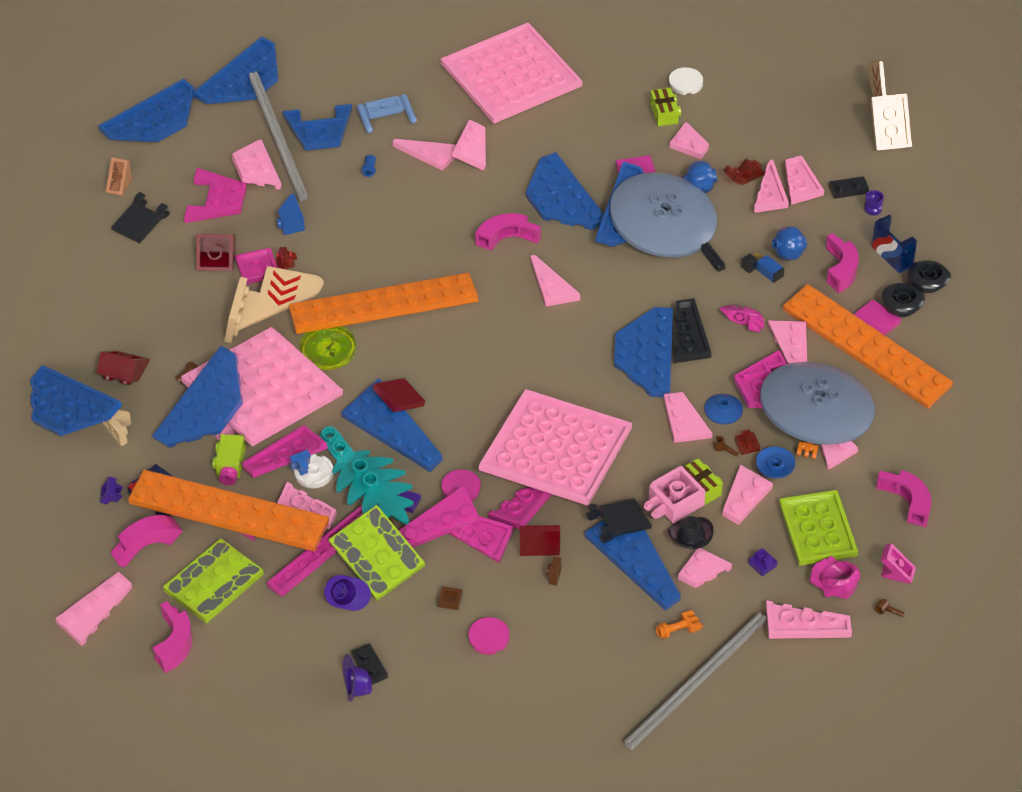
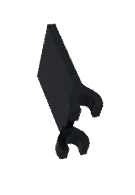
(139, 220)
(620, 517)

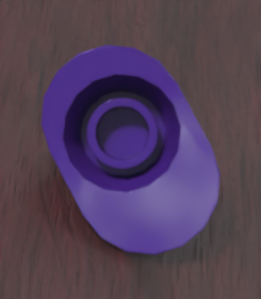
(347, 592)
(356, 679)

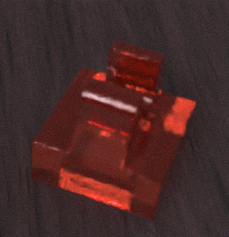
(285, 258)
(747, 442)

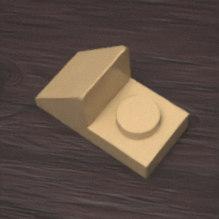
(118, 425)

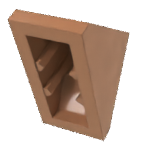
(119, 176)

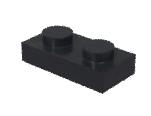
(848, 187)
(367, 659)

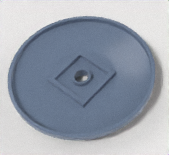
(663, 233)
(795, 405)

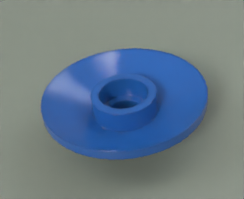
(723, 409)
(775, 462)

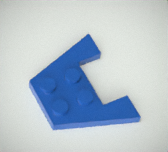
(320, 132)

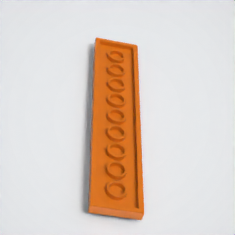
(383, 303)
(868, 346)
(229, 510)

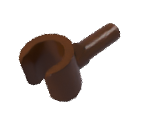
(720, 446)
(884, 605)

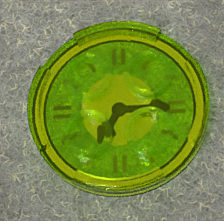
(329, 347)

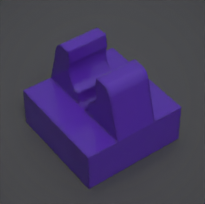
(109, 491)
(762, 562)

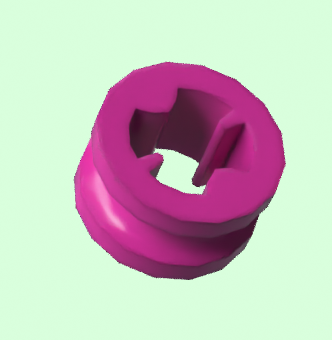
(228, 476)

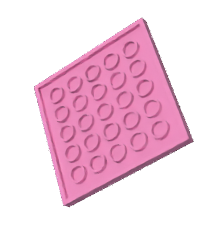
(511, 72)
(275, 386)
(556, 447)

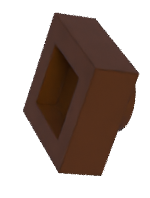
(554, 570)
(450, 598)

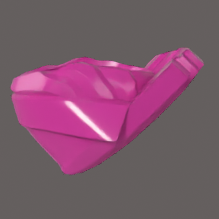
(835, 577)

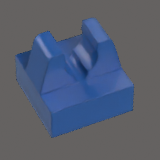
(300, 461)

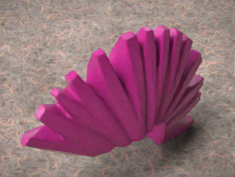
(745, 316)

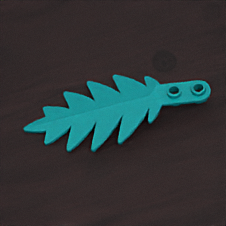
(367, 478)

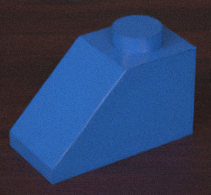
(290, 216)

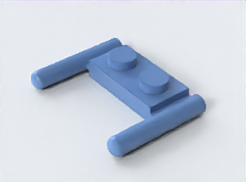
(383, 108)

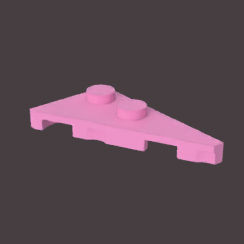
(432, 153)
(771, 191)
(552, 286)

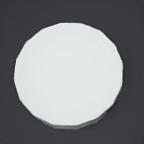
(686, 81)
(318, 473)

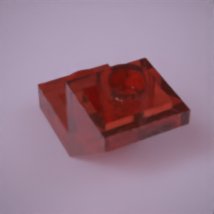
(746, 172)

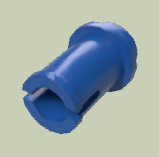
(369, 166)

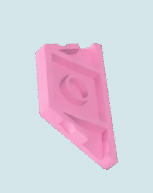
(255, 165)

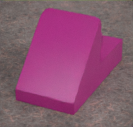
(896, 565)

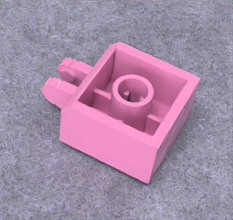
(675, 495)

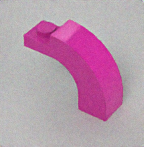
(506, 226)
(845, 272)
(912, 490)
(142, 533)
(178, 645)

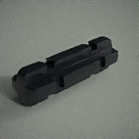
(713, 257)

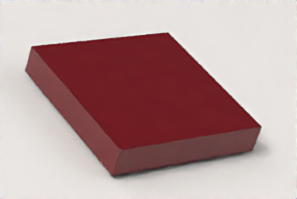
(399, 395)
(540, 540)

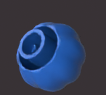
(701, 175)
(789, 243)

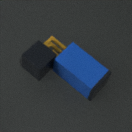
(765, 266)

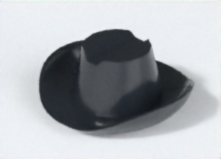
(928, 275)
(902, 299)
(692, 532)

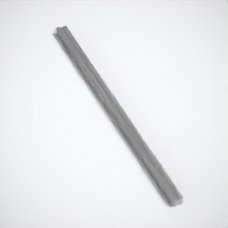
(278, 136)
(693, 682)

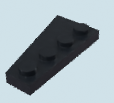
(689, 333)

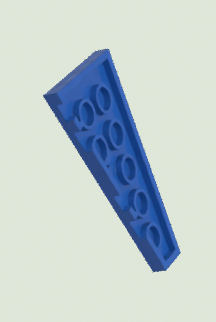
(392, 428)
(640, 562)

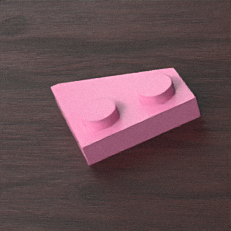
(689, 142)
(837, 453)
(702, 567)

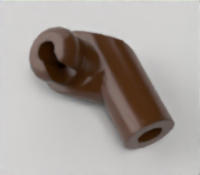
(189, 366)

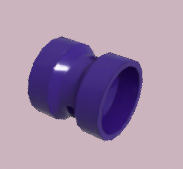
(873, 202)

